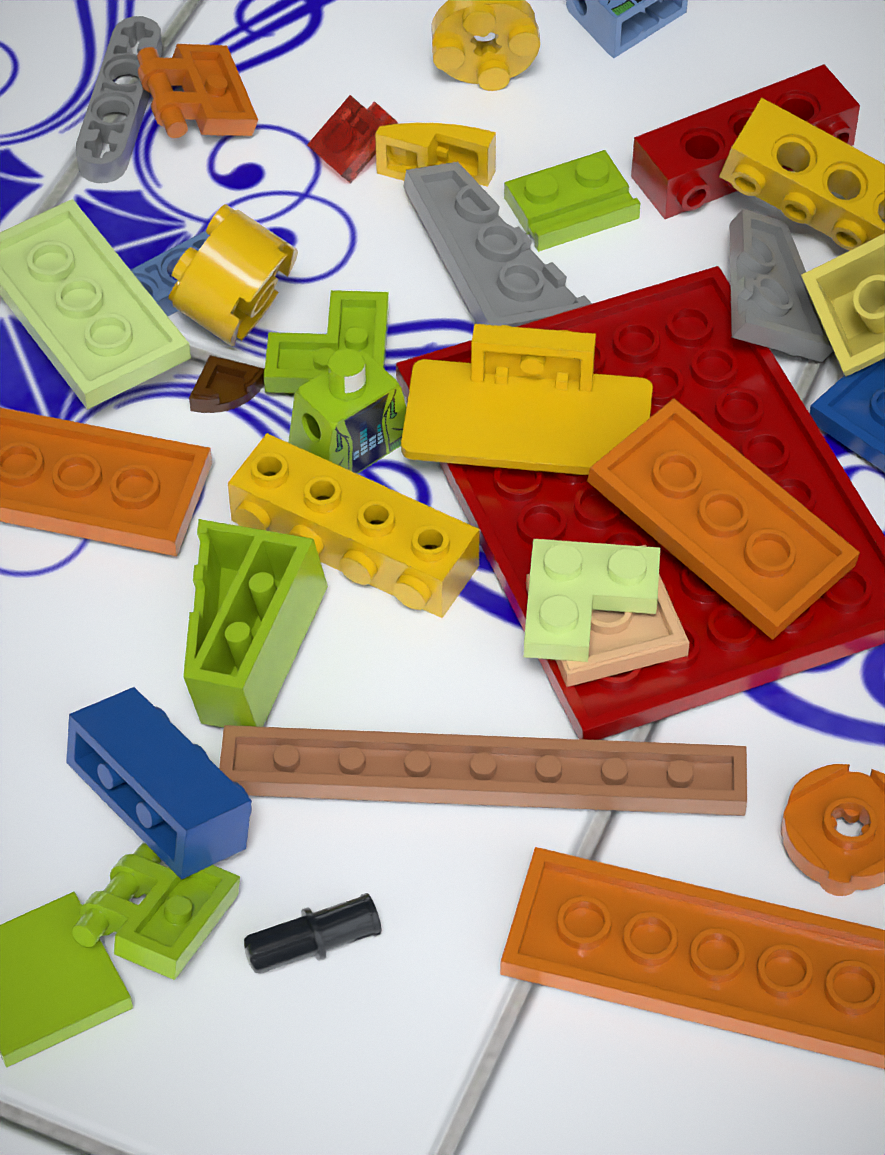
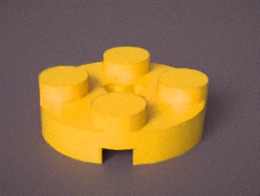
(491, 61)

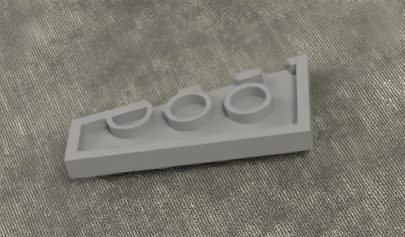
(484, 254)

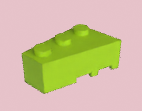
(247, 619)

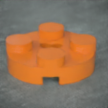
(811, 835)

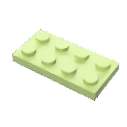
(85, 305)

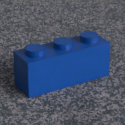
(158, 782)

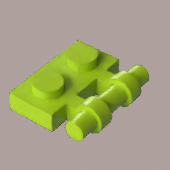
(170, 919)

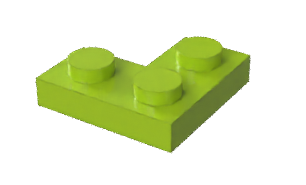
(354, 322)

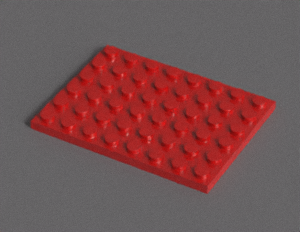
(685, 347)

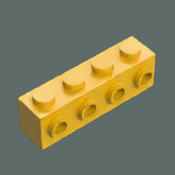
(356, 525)

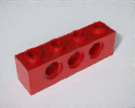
(683, 160)

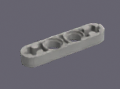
(114, 97)

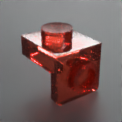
(349, 137)

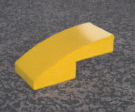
(431, 144)

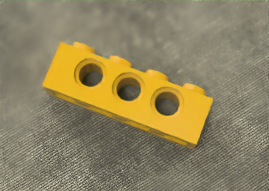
(820, 167)

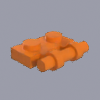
(210, 86)

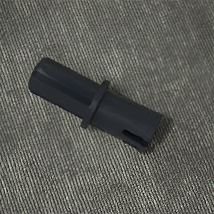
(312, 934)

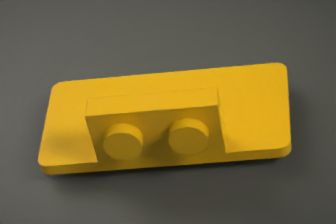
(522, 403)

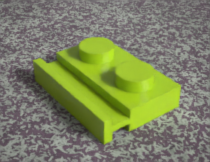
(571, 200)

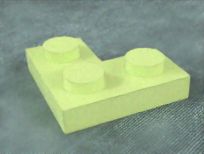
(582, 577)

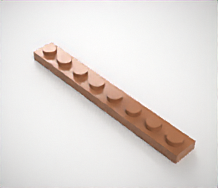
(486, 770)

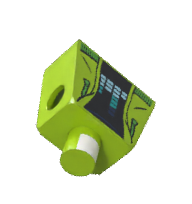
(349, 412)

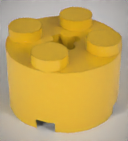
(231, 275)

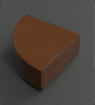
(225, 385)

